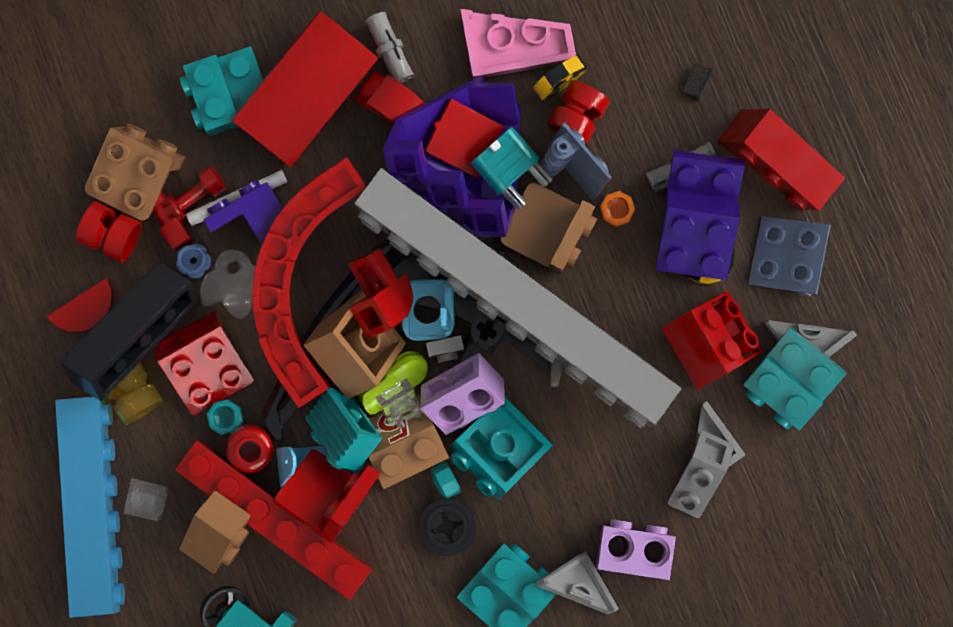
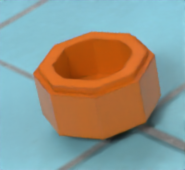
(617, 209)

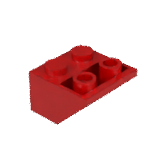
(712, 340)

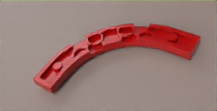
(275, 271)

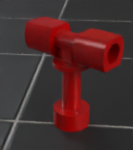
(171, 210)

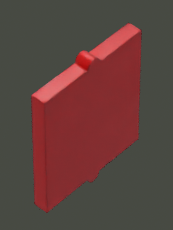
(461, 136)

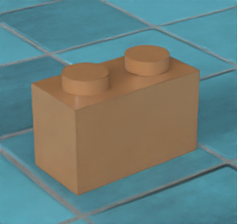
(216, 533)

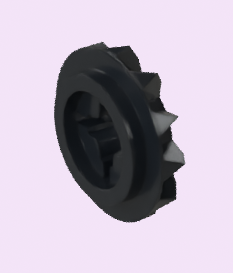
(439, 542)

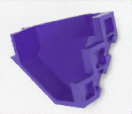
(441, 184)

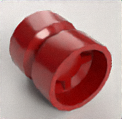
(580, 109)
(105, 230)

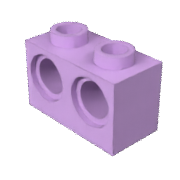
(462, 394)
(634, 560)

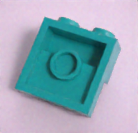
(220, 88)
(793, 380)
(499, 449)
(506, 590)

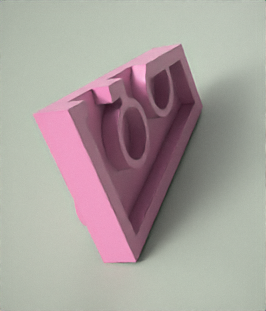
(513, 45)

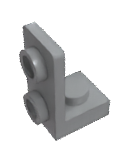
(702, 475)

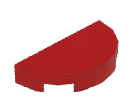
(85, 309)

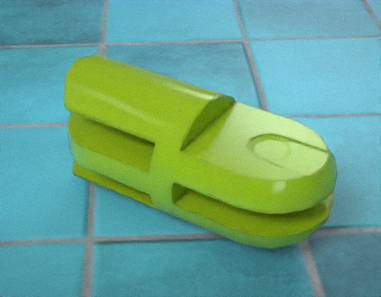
(407, 366)

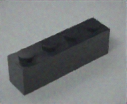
(129, 331)

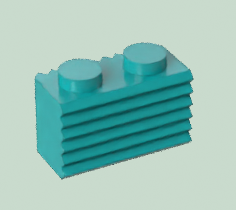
(342, 430)

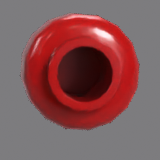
(249, 448)

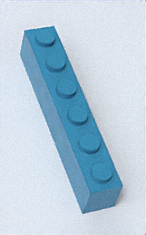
(88, 506)

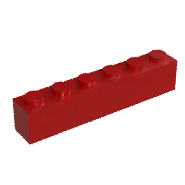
(326, 560)

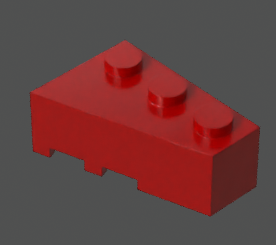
(781, 158)

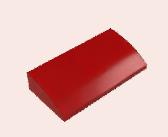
(304, 89)

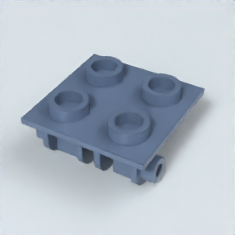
(570, 153)
(789, 255)

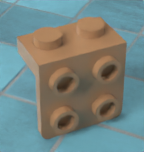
(132, 170)
(549, 228)

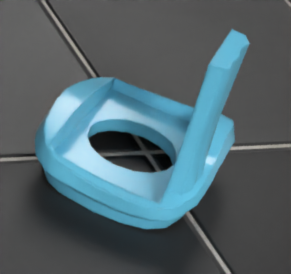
(444, 324)

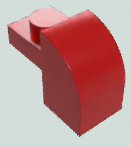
(387, 98)
(386, 298)

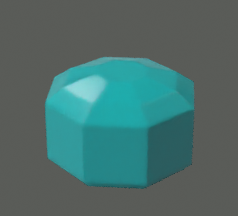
(224, 417)
(445, 480)

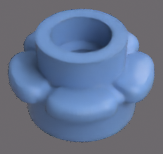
(193, 251)

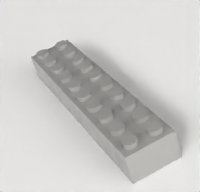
(515, 298)

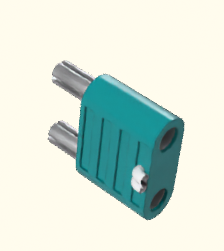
(506, 162)

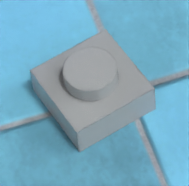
(445, 349)

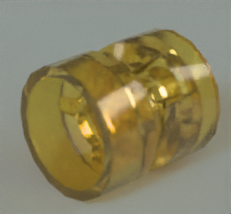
(134, 396)

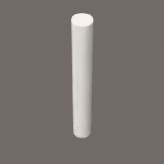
(201, 213)

